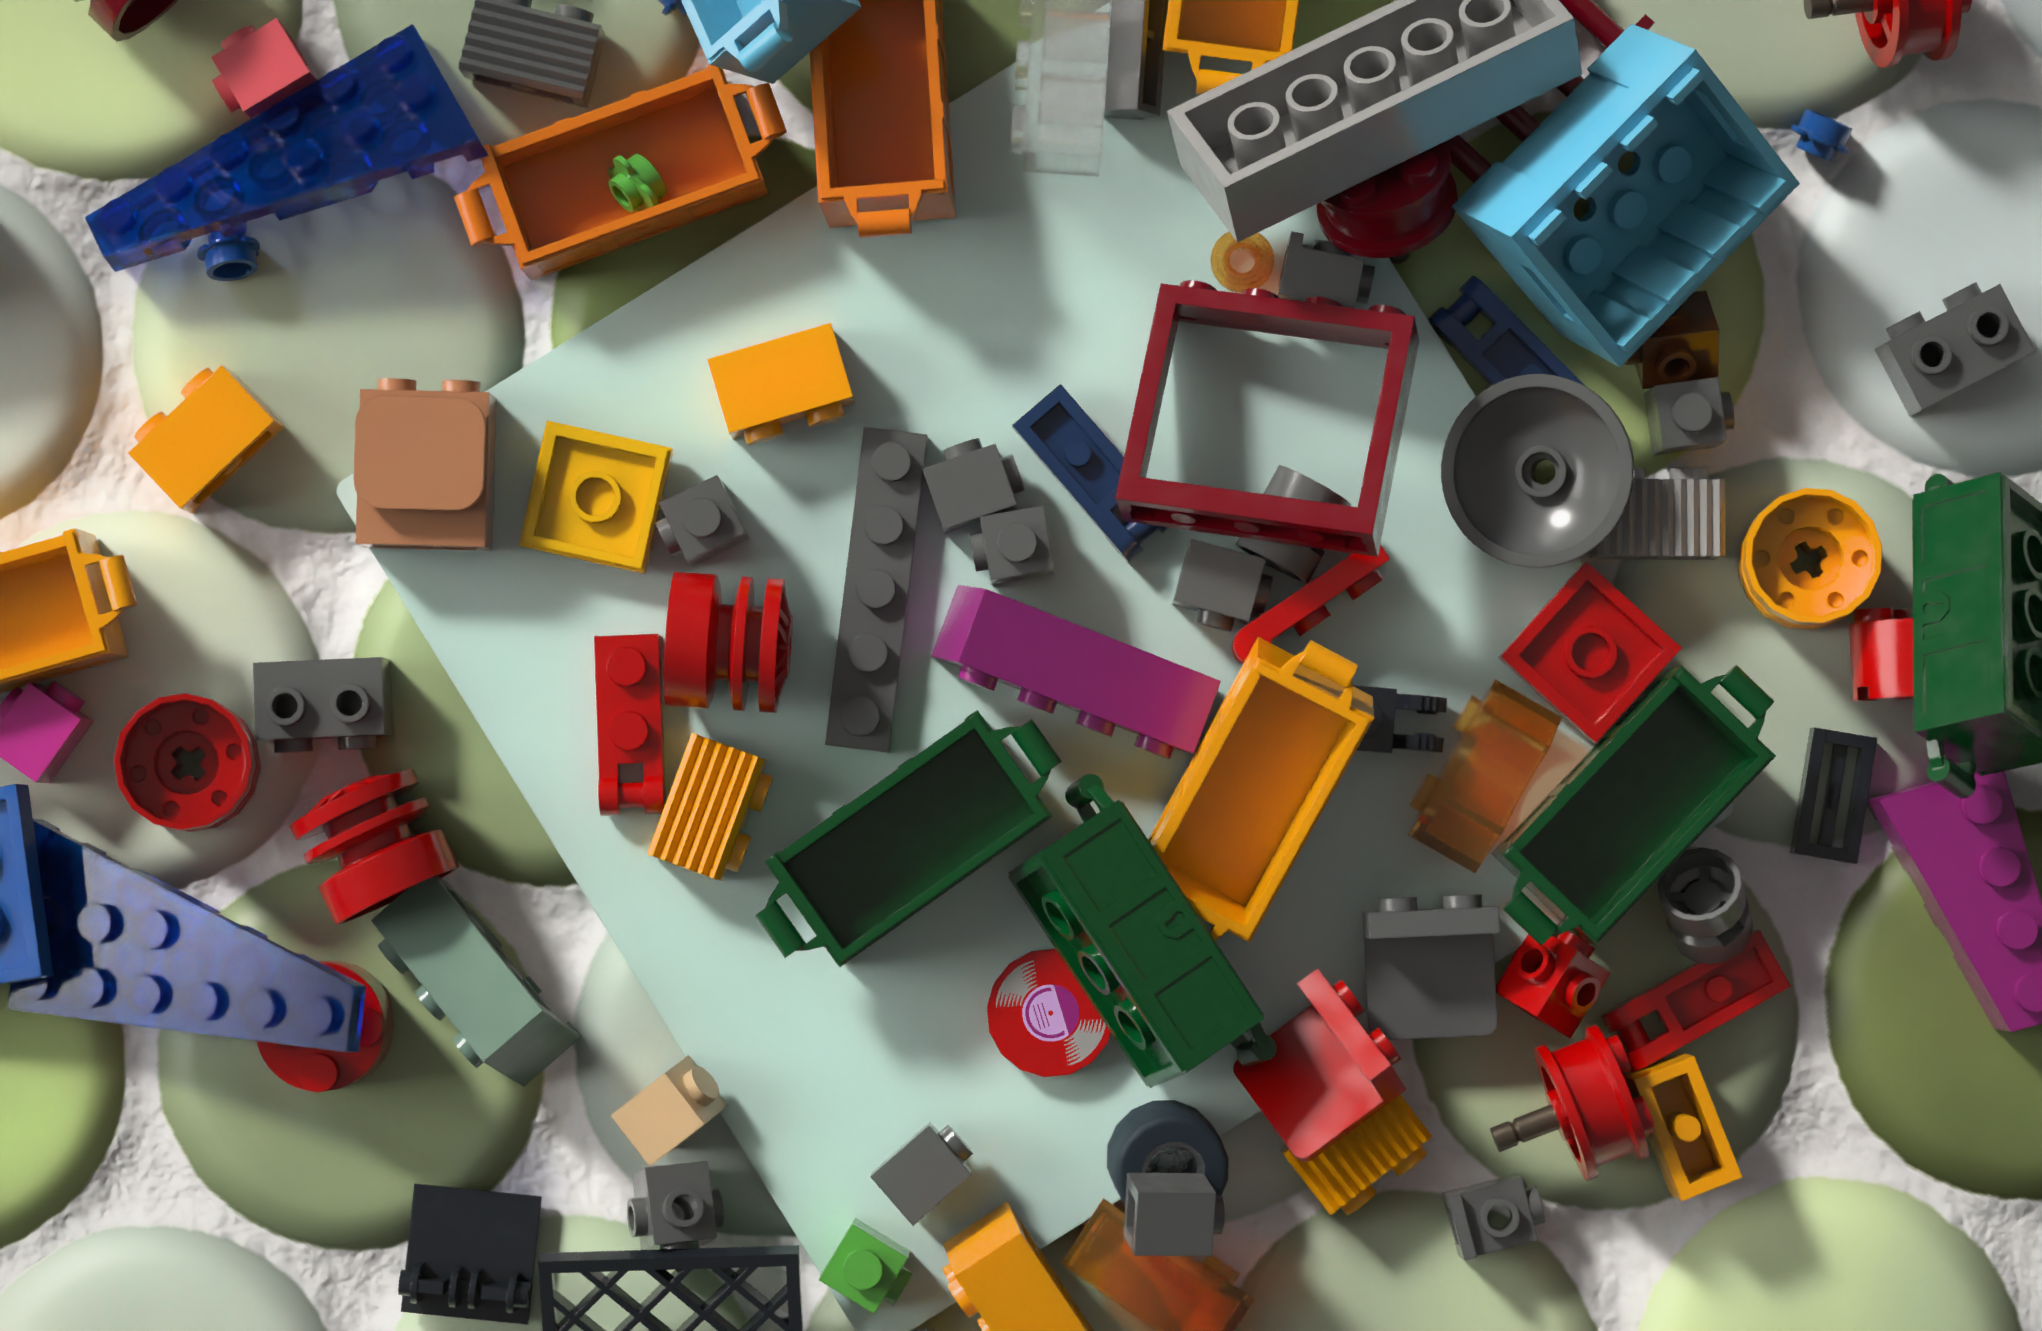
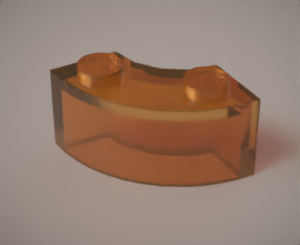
(1483, 776)
(1160, 1290)

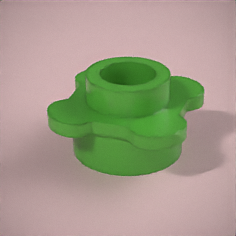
(635, 183)

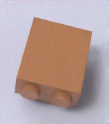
(425, 466)

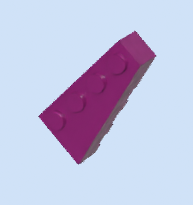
(1075, 668)
(1975, 887)

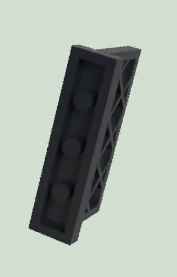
(682, 1262)

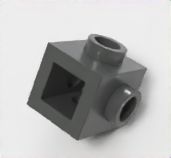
(687, 1191)

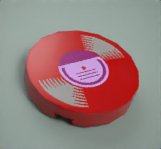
(1044, 1017)

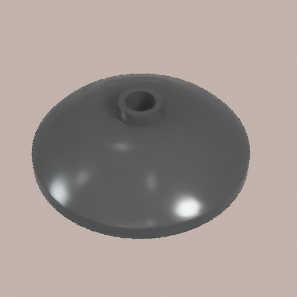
(1493, 463)

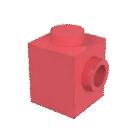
(260, 68)

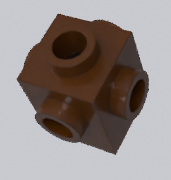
(1681, 347)

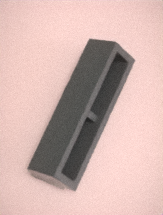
(1135, 59)

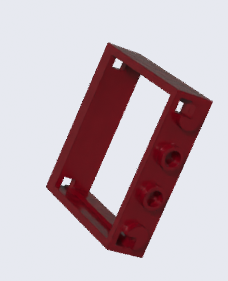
(1256, 514)

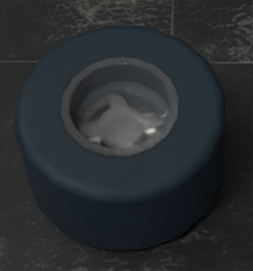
(1161, 1128)

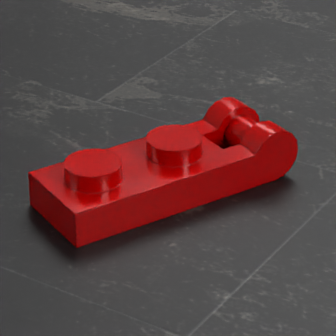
(1307, 605)
(629, 721)
(1696, 1001)

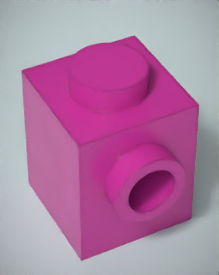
(41, 729)

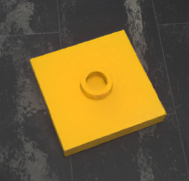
(596, 497)

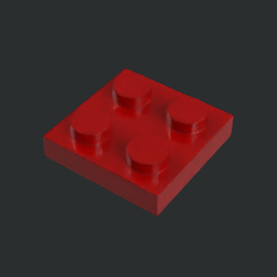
(1589, 652)

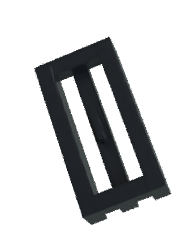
(1858, 800)

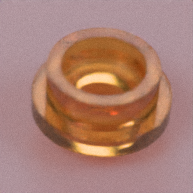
(1235, 281)

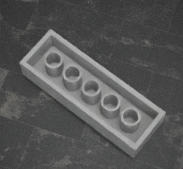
(1366, 101)

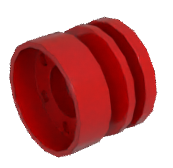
(725, 642)
(149, 762)
(373, 844)

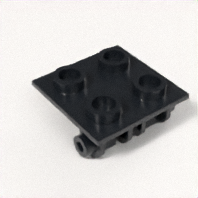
(470, 1254)

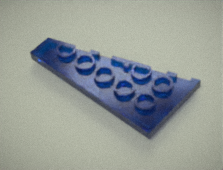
(309, 151)
(164, 960)

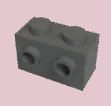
(1953, 349)
(323, 701)

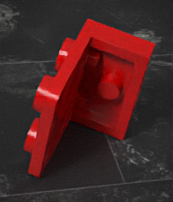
(1324, 1071)

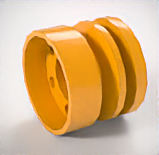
(1815, 522)

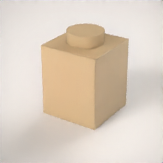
(670, 1110)

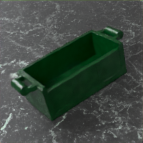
(1977, 628)
(1634, 804)
(908, 839)
(1138, 943)

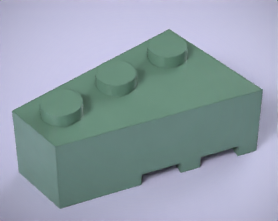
(471, 982)

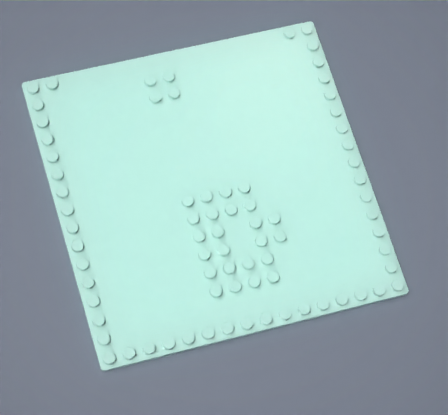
(957, 343)

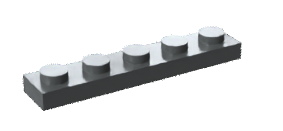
(876, 589)

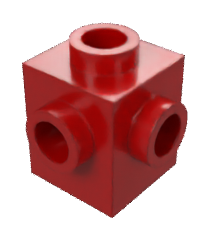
(1553, 981)

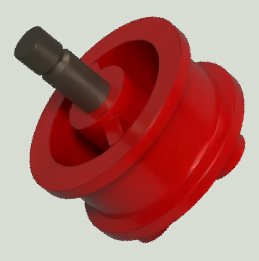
(1899, 26)
(1585, 1104)

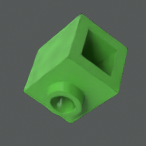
(867, 1267)

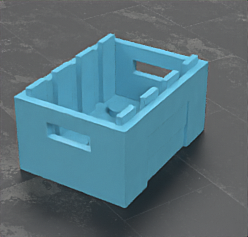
(1651, 232)

